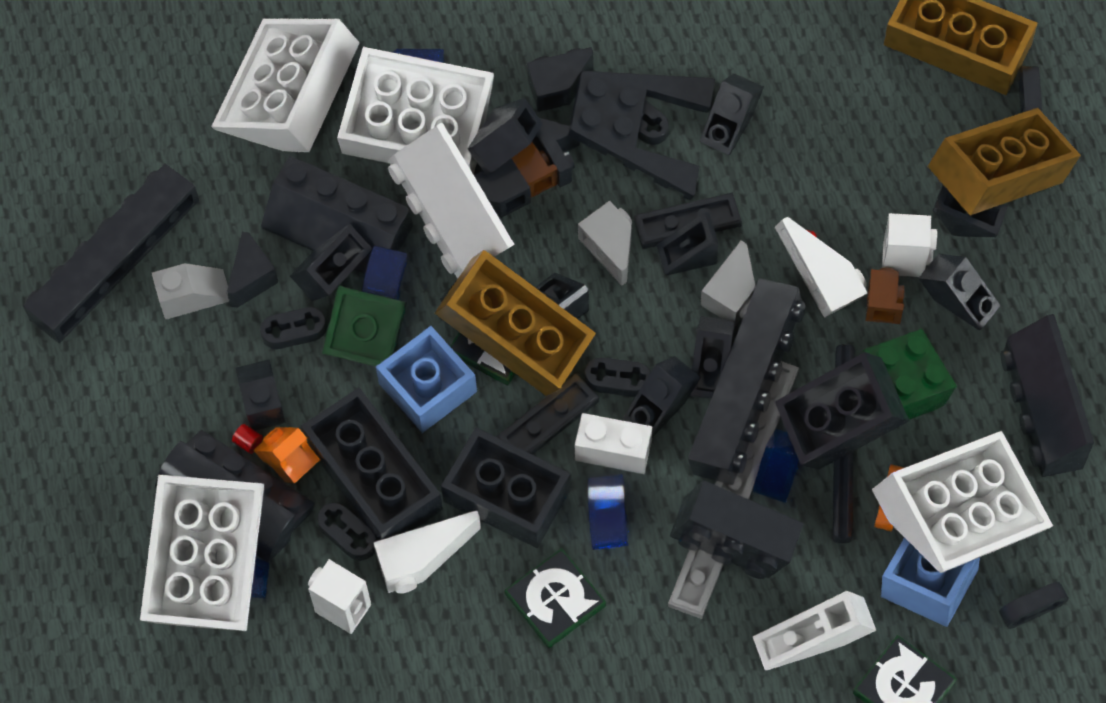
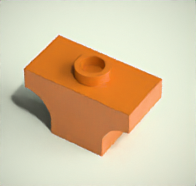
(287, 453)

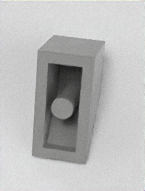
(608, 238)
(731, 286)
(189, 288)

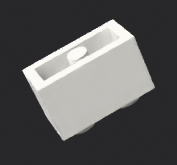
(908, 244)
(613, 443)
(339, 595)

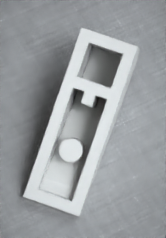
(825, 272)
(418, 553)
(815, 631)

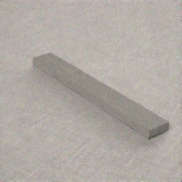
(699, 569)

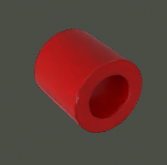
(247, 438)

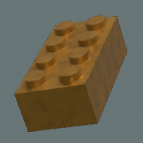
(963, 38)
(1003, 161)
(515, 323)

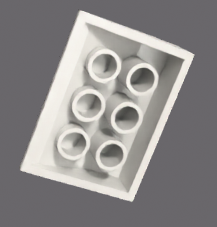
(287, 82)
(406, 96)
(448, 199)
(963, 503)
(202, 553)

